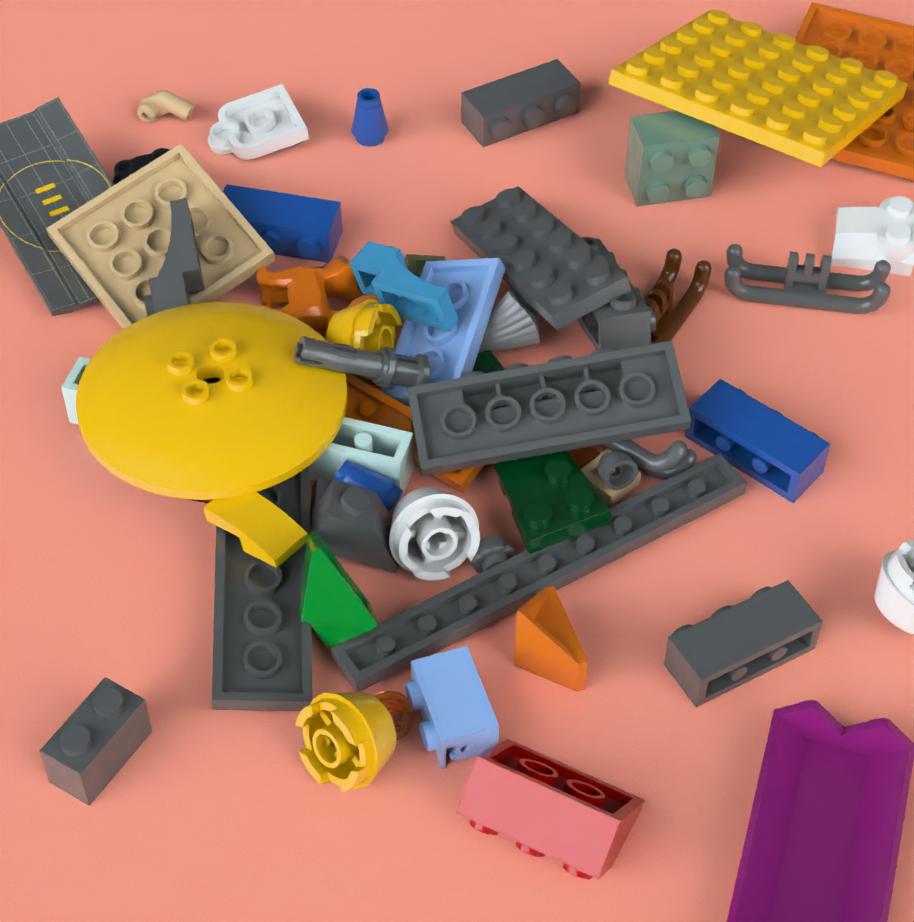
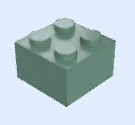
(670, 157)

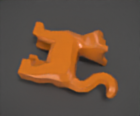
(307, 290)

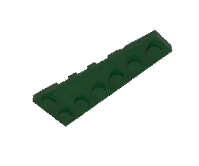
(547, 491)

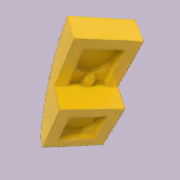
(259, 524)

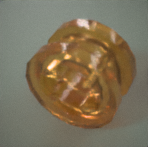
(400, 703)

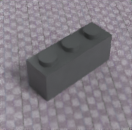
(520, 102)
(741, 642)

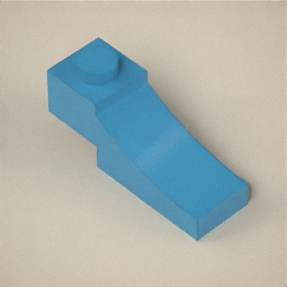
(383, 273)

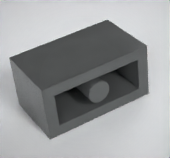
(96, 741)

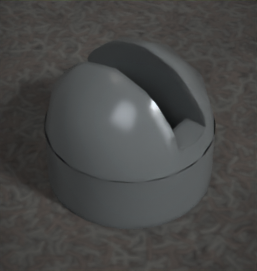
(624, 466)

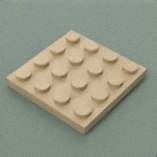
(127, 231)

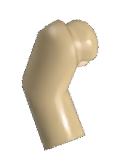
(164, 102)

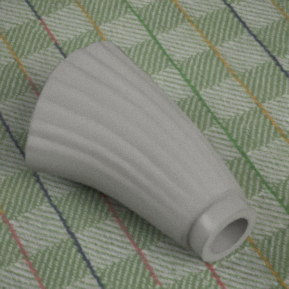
(511, 325)

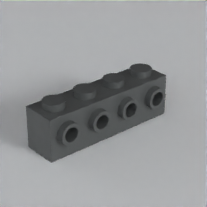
(624, 320)

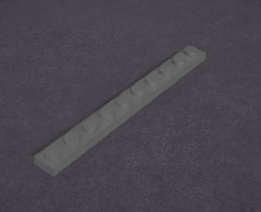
(518, 579)

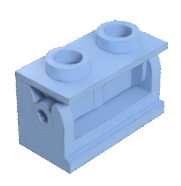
(452, 705)

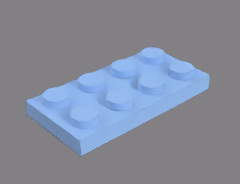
(451, 354)

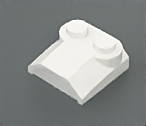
(876, 234)

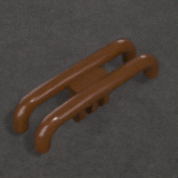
(661, 295)

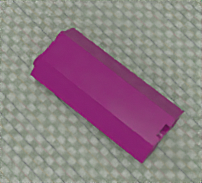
(824, 820)

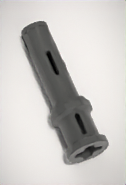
(381, 366)

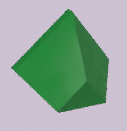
(331, 597)

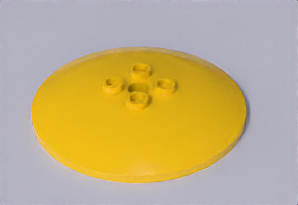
(189, 439)

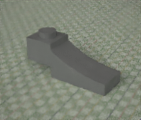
(181, 267)

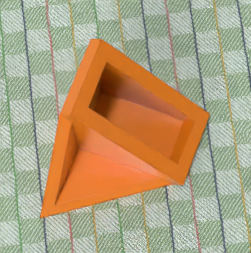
(548, 642)

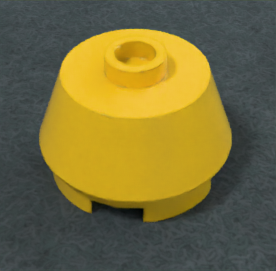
(365, 327)
(346, 738)

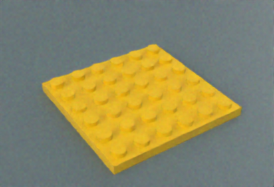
(761, 85)

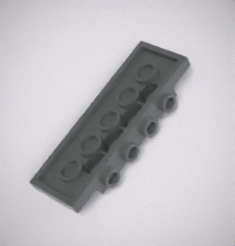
(548, 407)

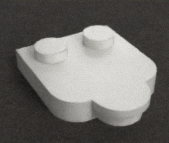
(257, 125)

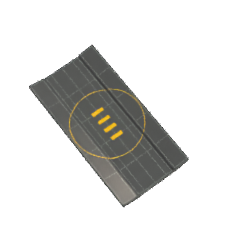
(44, 177)

